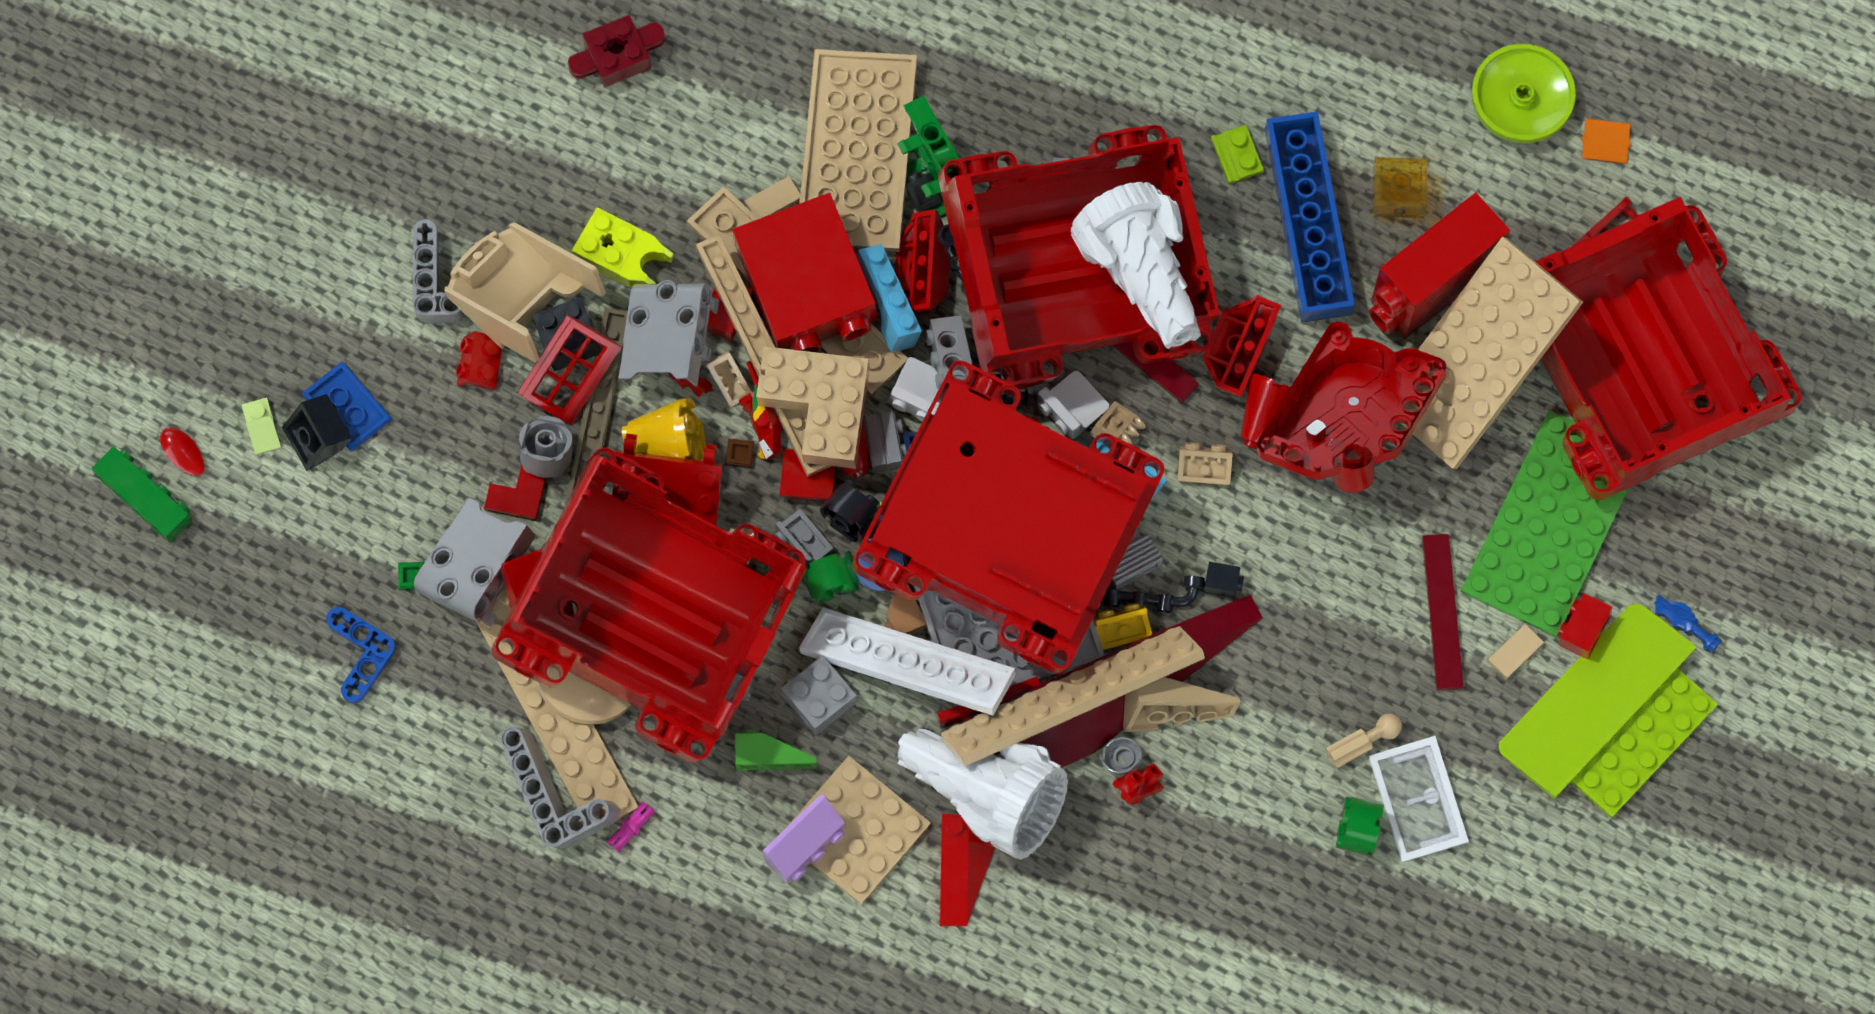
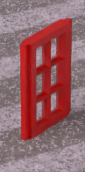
(548, 357)

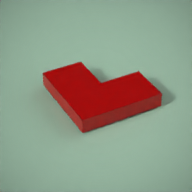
(517, 501)

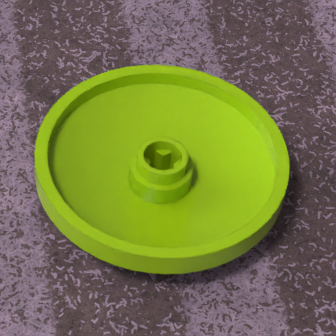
(1523, 93)

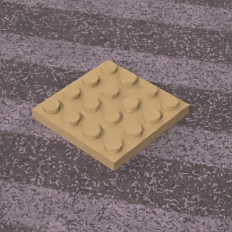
(877, 830)

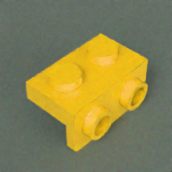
(1122, 626)

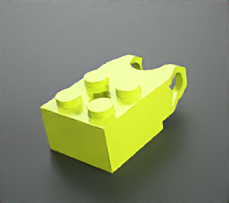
(628, 253)

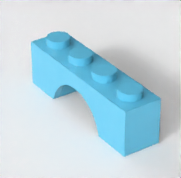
(897, 318)

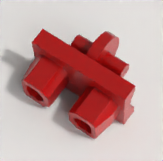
(1139, 784)

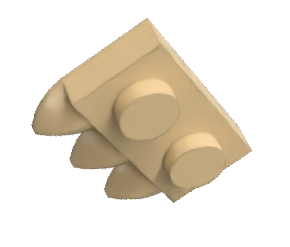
(1119, 423)

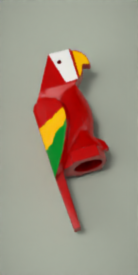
(763, 420)

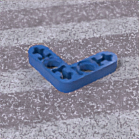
(370, 655)

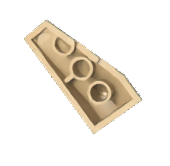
(1174, 702)

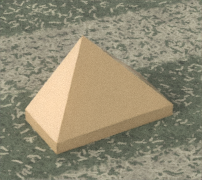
(729, 378)

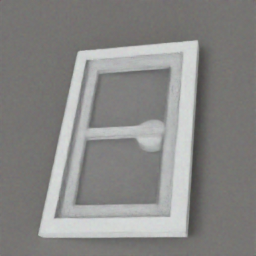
(1418, 799)

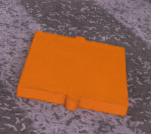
(1606, 141)

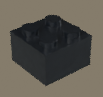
(549, 321)

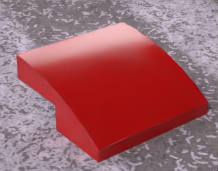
(797, 485)

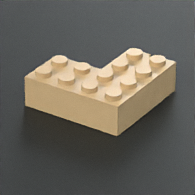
(829, 389)

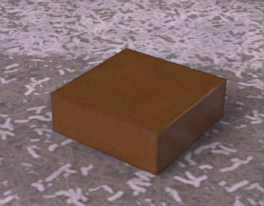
(739, 453)

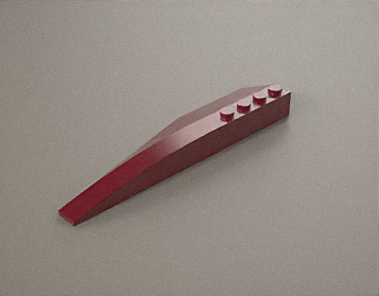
(1093, 729)

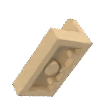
(1204, 464)

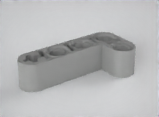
(429, 271)

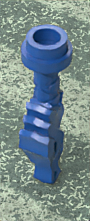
(1682, 616)

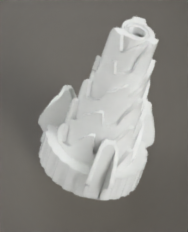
(1133, 237)
(1000, 797)

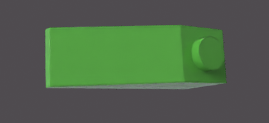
(763, 752)

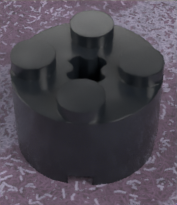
(850, 511)

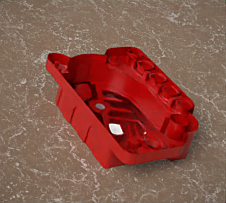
(1353, 394)

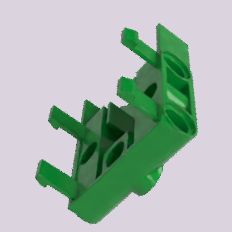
(930, 147)

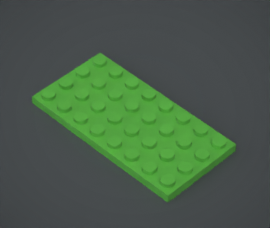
(1542, 536)

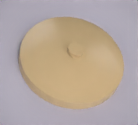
(581, 700)

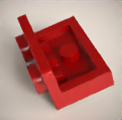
(478, 361)

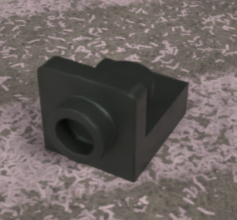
(916, 194)

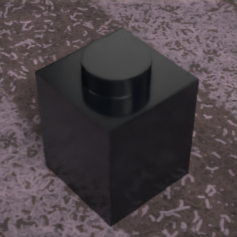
(1223, 580)

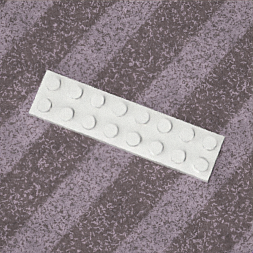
(908, 661)

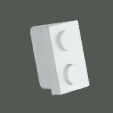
(915, 389)
(1072, 404)

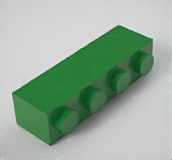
(142, 494)

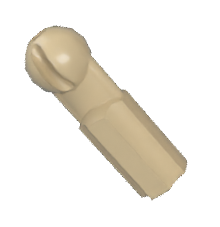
(1361, 742)

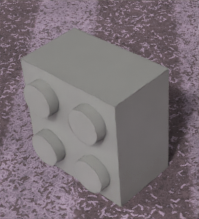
(819, 695)

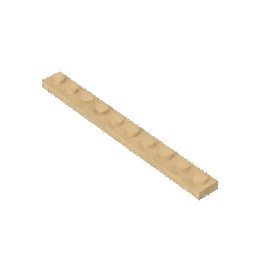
(750, 331)

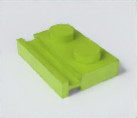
(1237, 154)

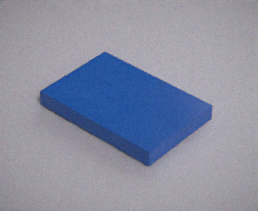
(353, 403)

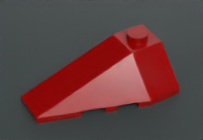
(962, 869)

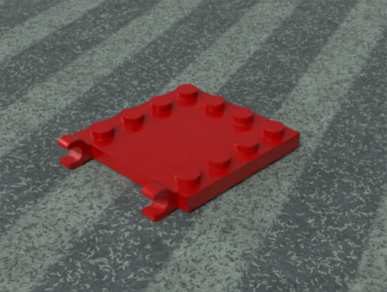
(688, 482)

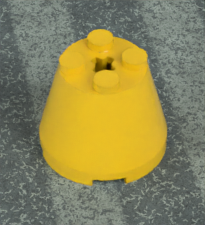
(669, 431)

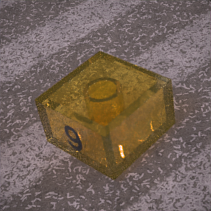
(1399, 187)

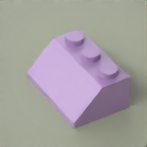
(804, 840)

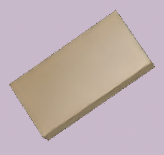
(774, 198)
(1515, 651)

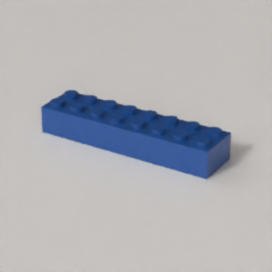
(1309, 217)

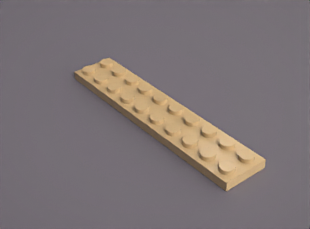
(726, 212)
(1072, 695)
(572, 746)

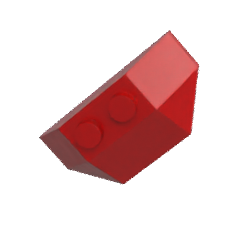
(923, 262)
(1239, 343)

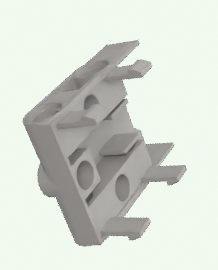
(666, 337)
(467, 561)

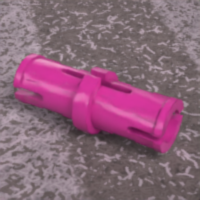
(630, 826)

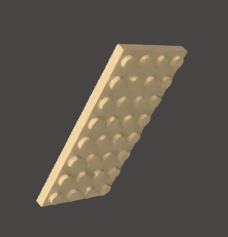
(853, 141)
(1490, 347)

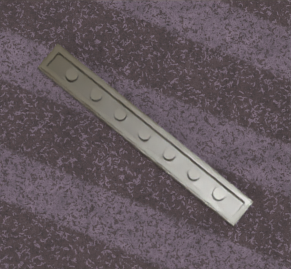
(599, 404)

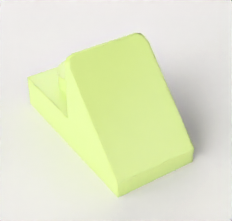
(261, 426)

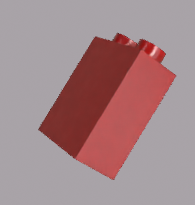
(1435, 267)
(806, 275)

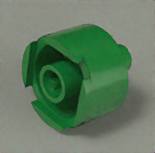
(831, 576)
(1359, 826)

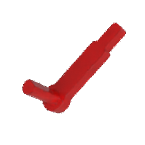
(1623, 207)

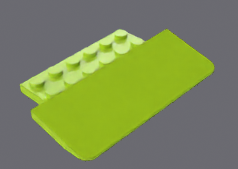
(1612, 714)

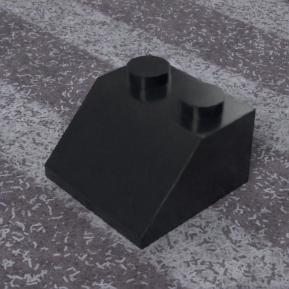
(316, 431)

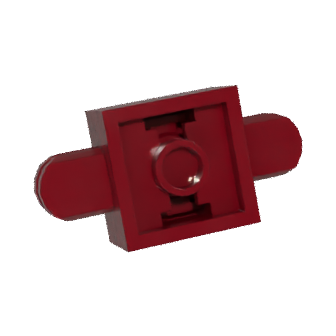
(620, 60)

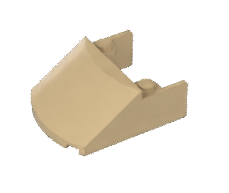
(511, 279)

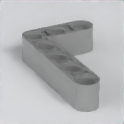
(548, 795)

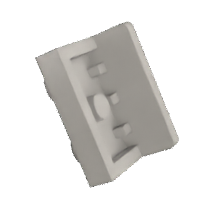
(804, 536)

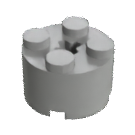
(545, 447)

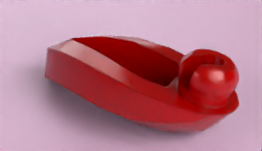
(182, 451)

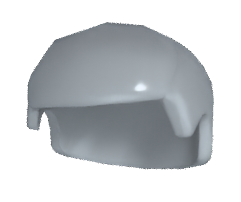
(1129, 751)

